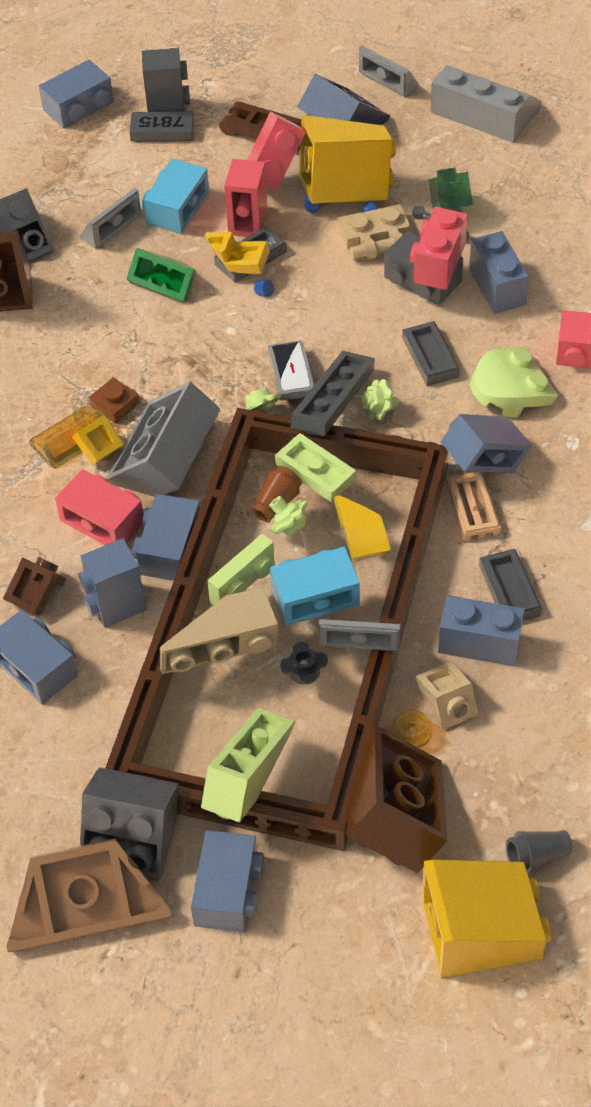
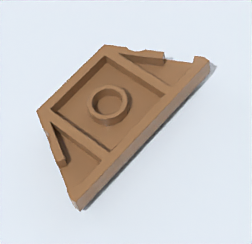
(82, 894)

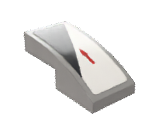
(291, 369)

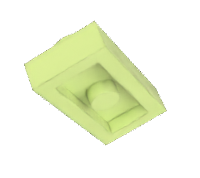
(316, 467)
(243, 569)

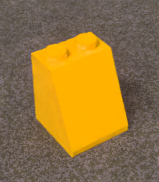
(345, 160)
(482, 915)

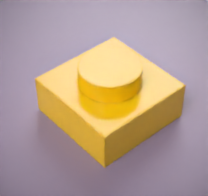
(98, 440)

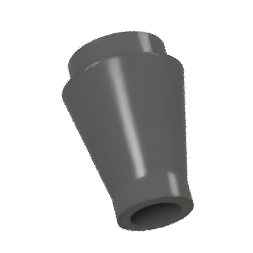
(538, 847)

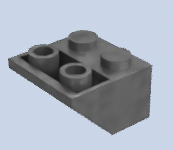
(20, 215)
(133, 811)

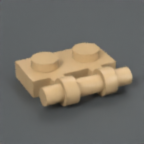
(373, 231)

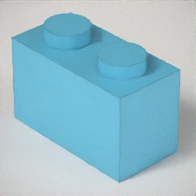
(176, 195)
(315, 585)

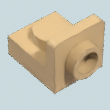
(449, 693)

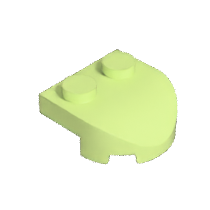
(511, 381)

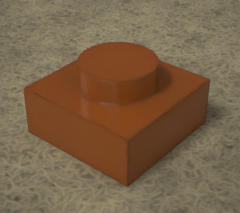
(114, 400)

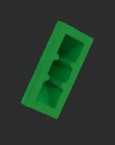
(161, 274)

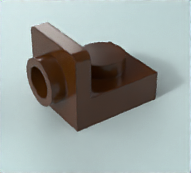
(33, 584)

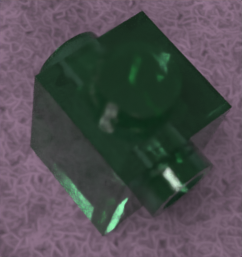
(450, 190)

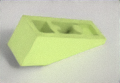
(245, 764)

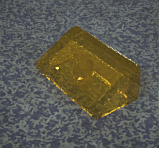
(56, 443)

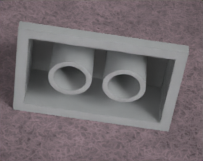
(482, 103)
(165, 442)

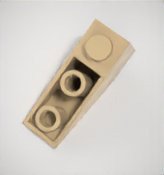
(228, 629)

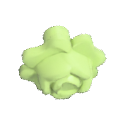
(261, 400)
(378, 400)
(288, 516)

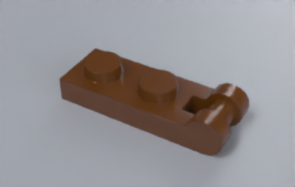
(248, 120)

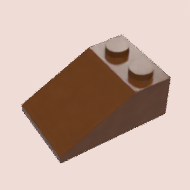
(15, 274)
(398, 801)

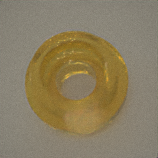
(413, 720)

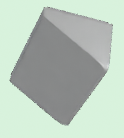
(386, 72)
(112, 219)
(359, 634)

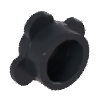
(304, 673)

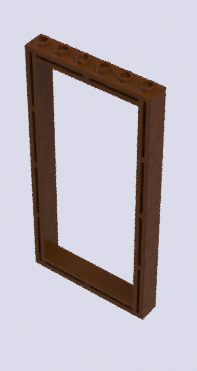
(359, 450)

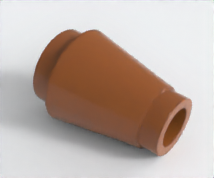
(278, 482)

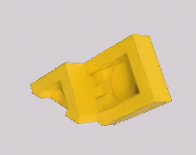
(239, 257)
(362, 529)

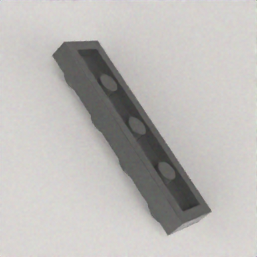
(332, 393)

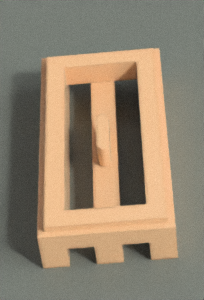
(479, 528)

